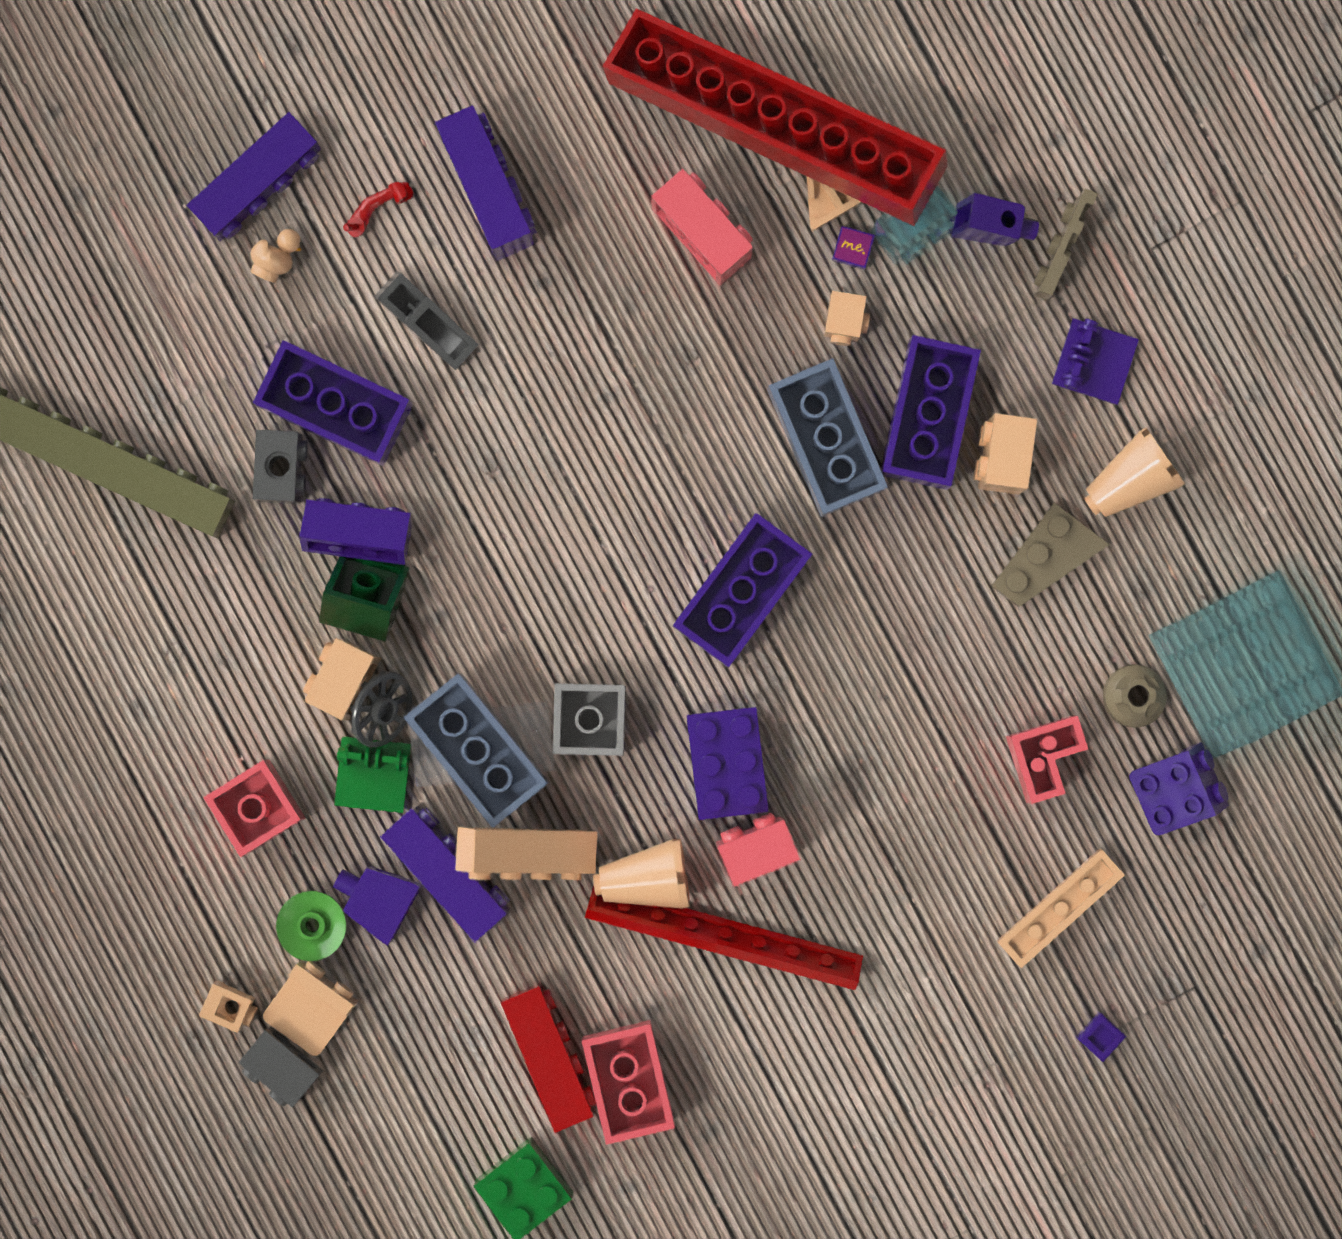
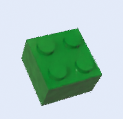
(523, 1189)

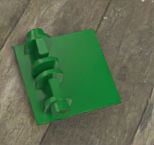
(372, 775)

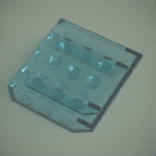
(1246, 664)

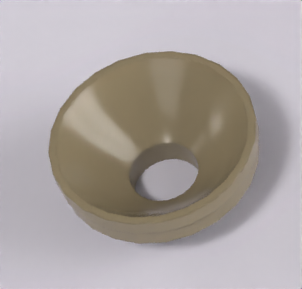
(1116, 696)

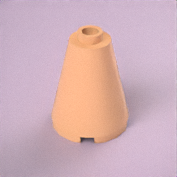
(1133, 477)
(646, 877)

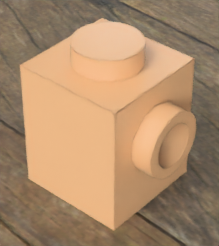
(846, 318)

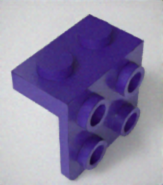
(1179, 790)

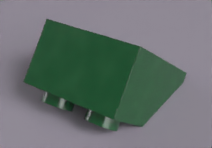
(363, 596)

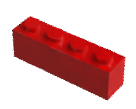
(548, 1057)

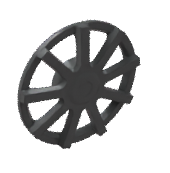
(381, 709)

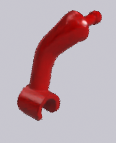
(359, 220)

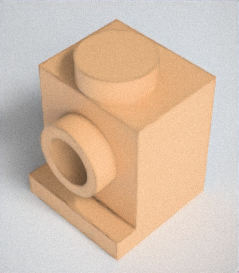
(216, 1007)

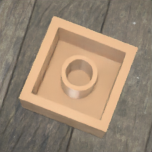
(1006, 453)
(340, 678)

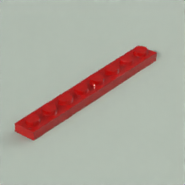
(732, 940)

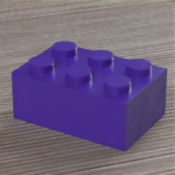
(727, 763)

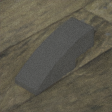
(426, 320)

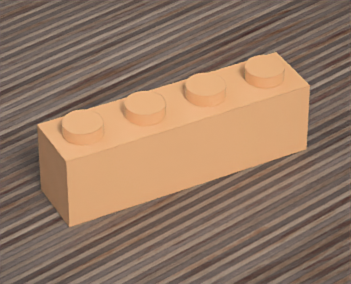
(526, 851)

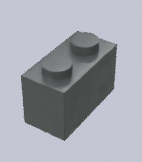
(279, 1068)

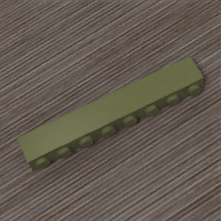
(113, 466)

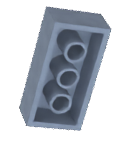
(827, 437)
(476, 750)

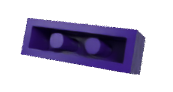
(355, 531)

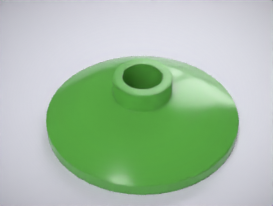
(293, 930)

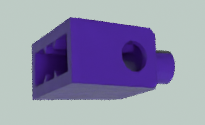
(992, 221)
(378, 900)

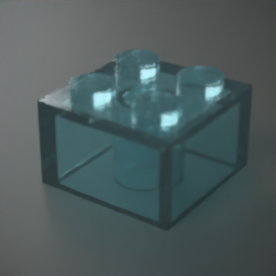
(906, 241)

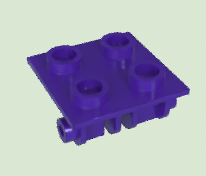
(1095, 361)

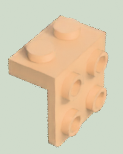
(310, 1007)

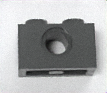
(270, 447)

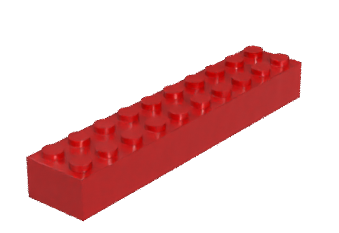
(776, 116)

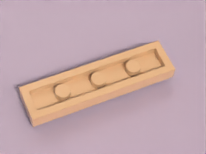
(1060, 908)

